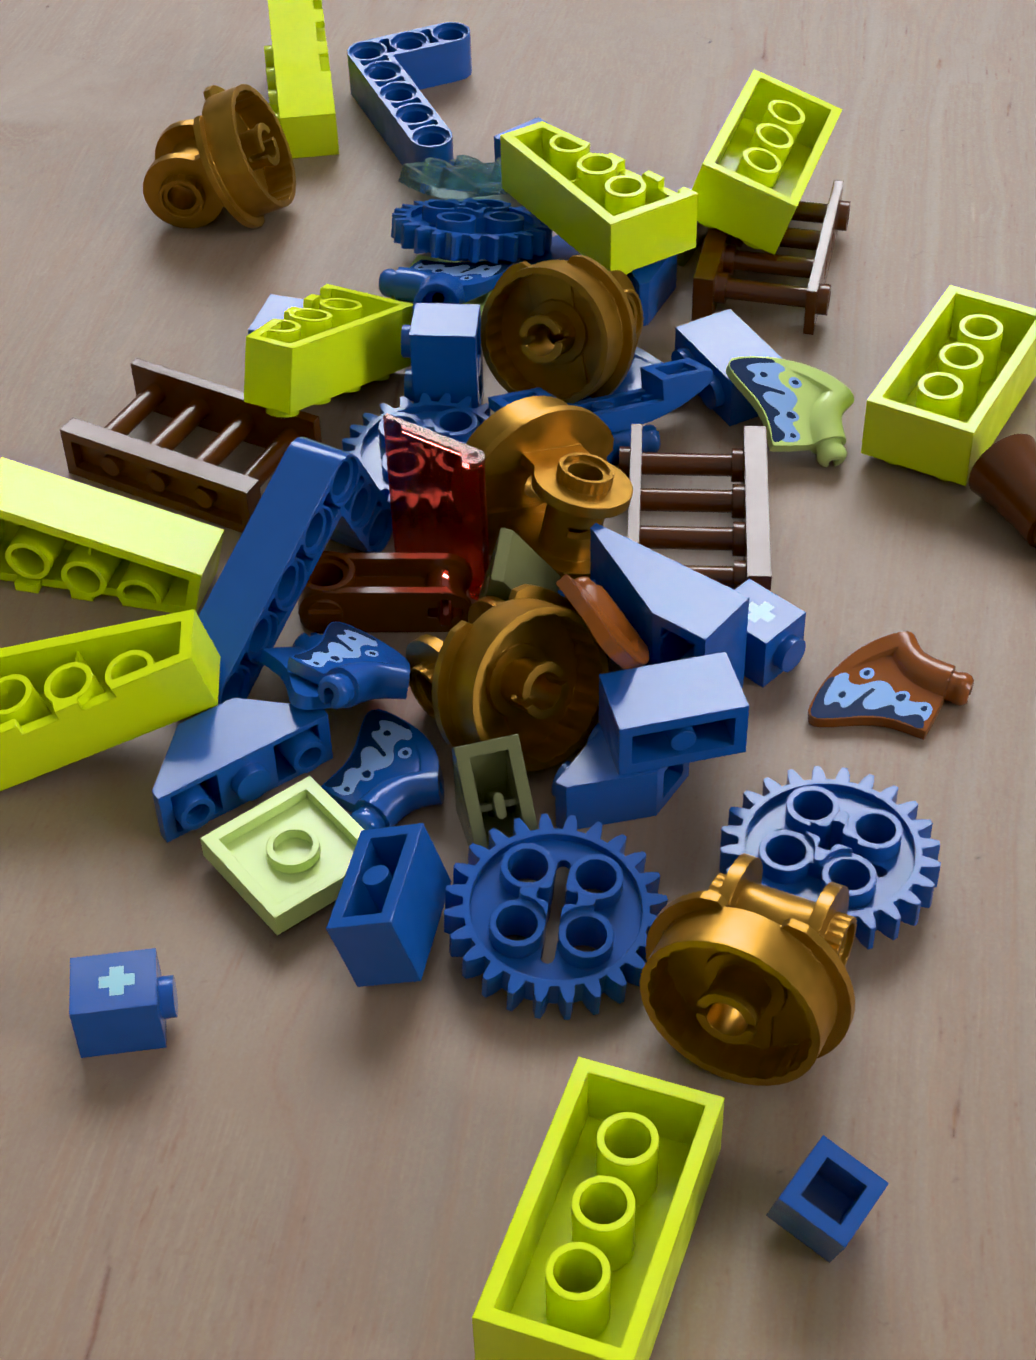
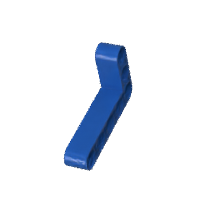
(388, 81)
(309, 500)

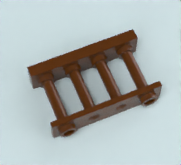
(721, 259)
(174, 479)
(745, 502)

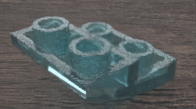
(454, 178)

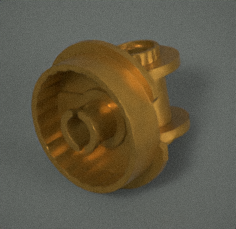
(222, 159)
(561, 328)
(550, 478)
(510, 649)
(751, 976)

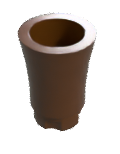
(1007, 482)

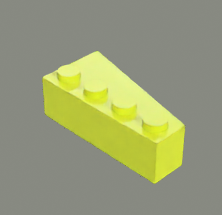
(301, 77)
(595, 200)
(324, 350)
(101, 543)
(100, 690)

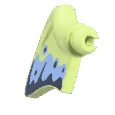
(795, 404)

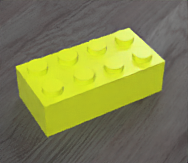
(763, 161)
(953, 385)
(601, 1221)

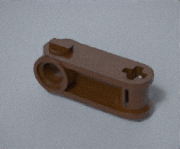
(386, 592)

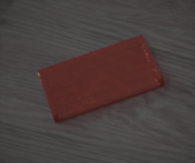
(437, 496)

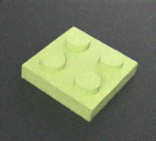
(286, 853)

